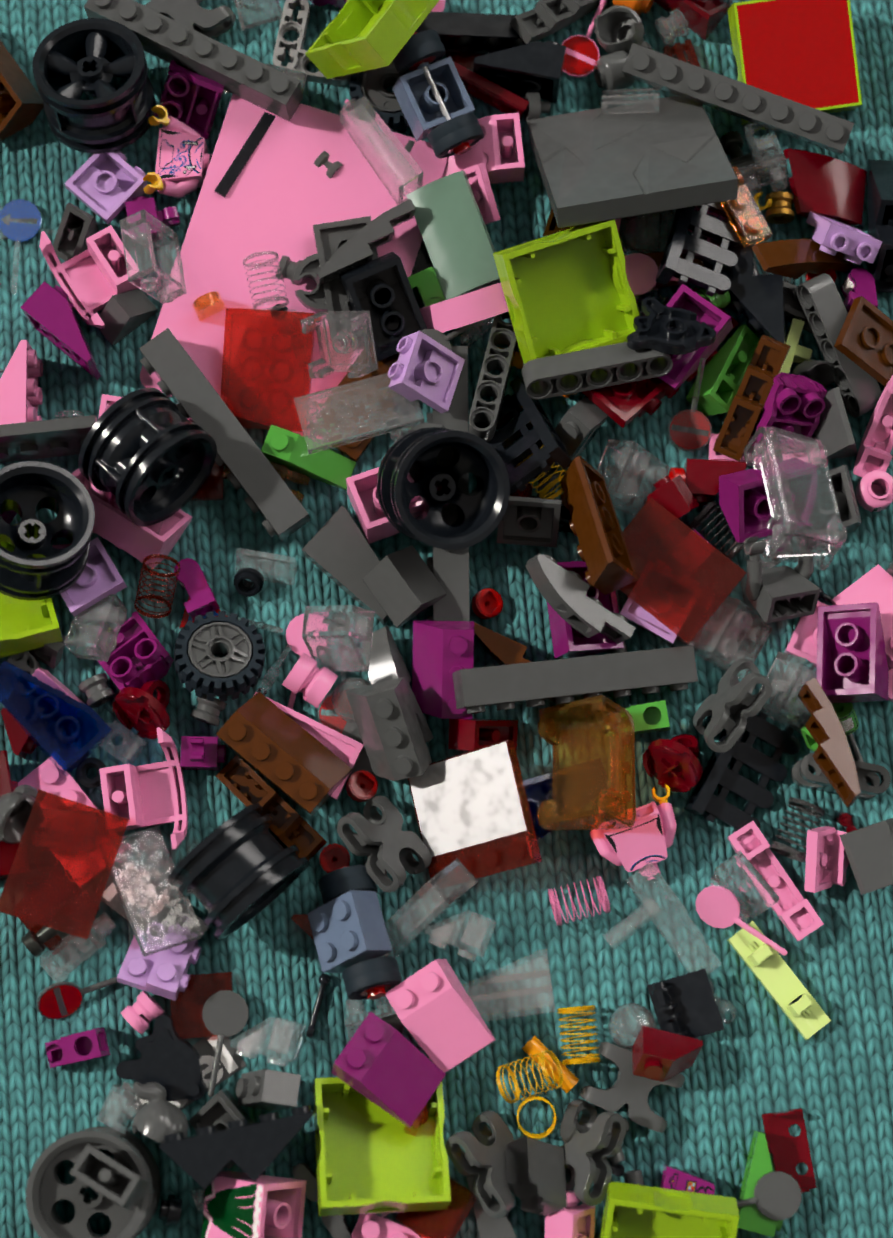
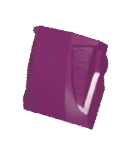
(191, 98)
(794, 404)
(137, 655)

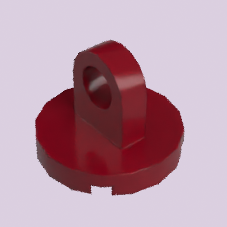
(141, 710)
(674, 762)

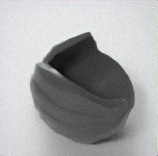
(619, 28)
(15, 812)
(159, 1115)

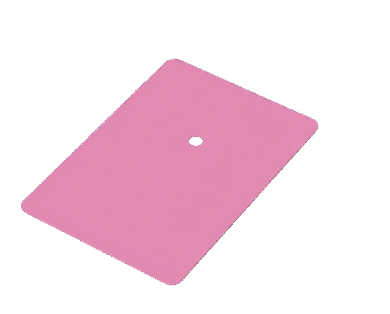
(275, 210)

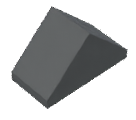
(72, 232)
(125, 313)

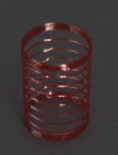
(152, 596)

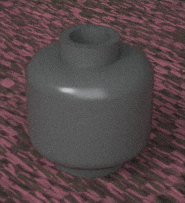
(609, 71)

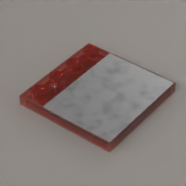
(476, 812)

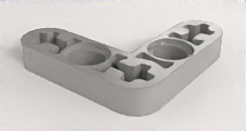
(297, 55)

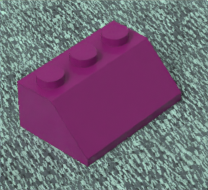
(745, 504)
(567, 640)
(438, 652)

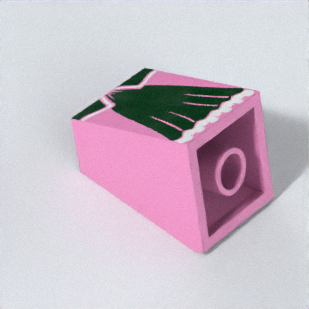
(253, 1209)

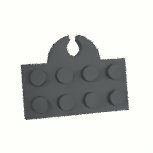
(328, 239)

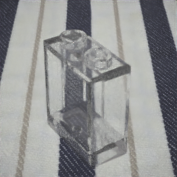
(152, 257)

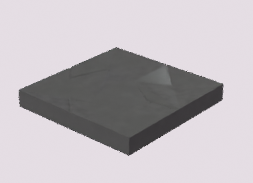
(630, 162)

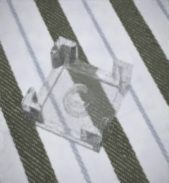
(343, 343)

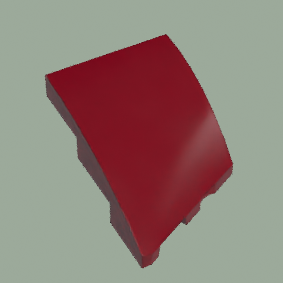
(826, 186)

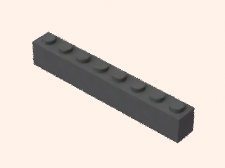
(204, 56)
(737, 98)
(235, 448)
(574, 677)

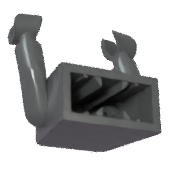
(779, 591)

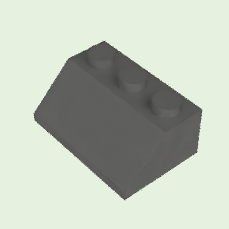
(390, 729)

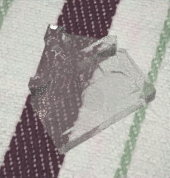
(746, 884)

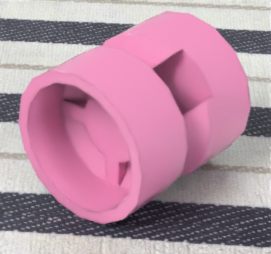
(310, 680)

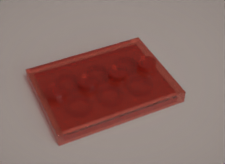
(265, 366)
(677, 571)
(62, 864)

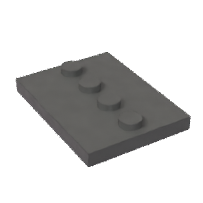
(44, 438)

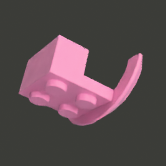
(91, 275)
(149, 792)

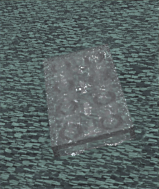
(354, 413)
(151, 903)

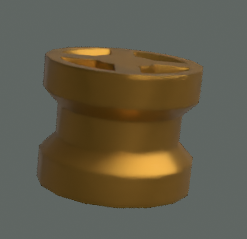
(780, 210)

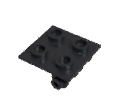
(686, 1005)

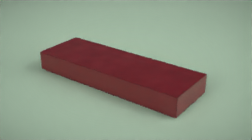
(491, 93)

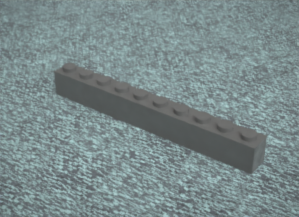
(452, 566)

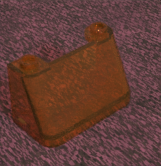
(590, 765)

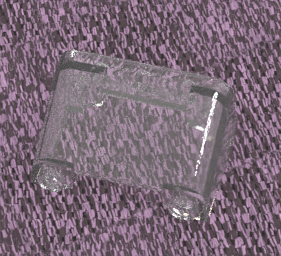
(798, 493)

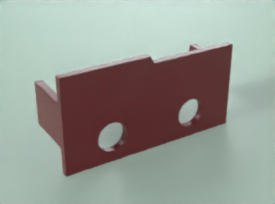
(789, 1150)

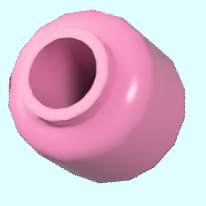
(875, 491)

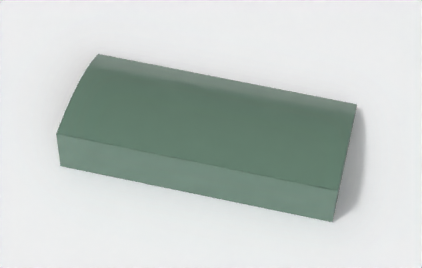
(455, 235)

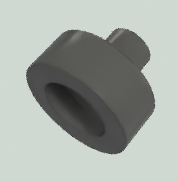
(535, 106)

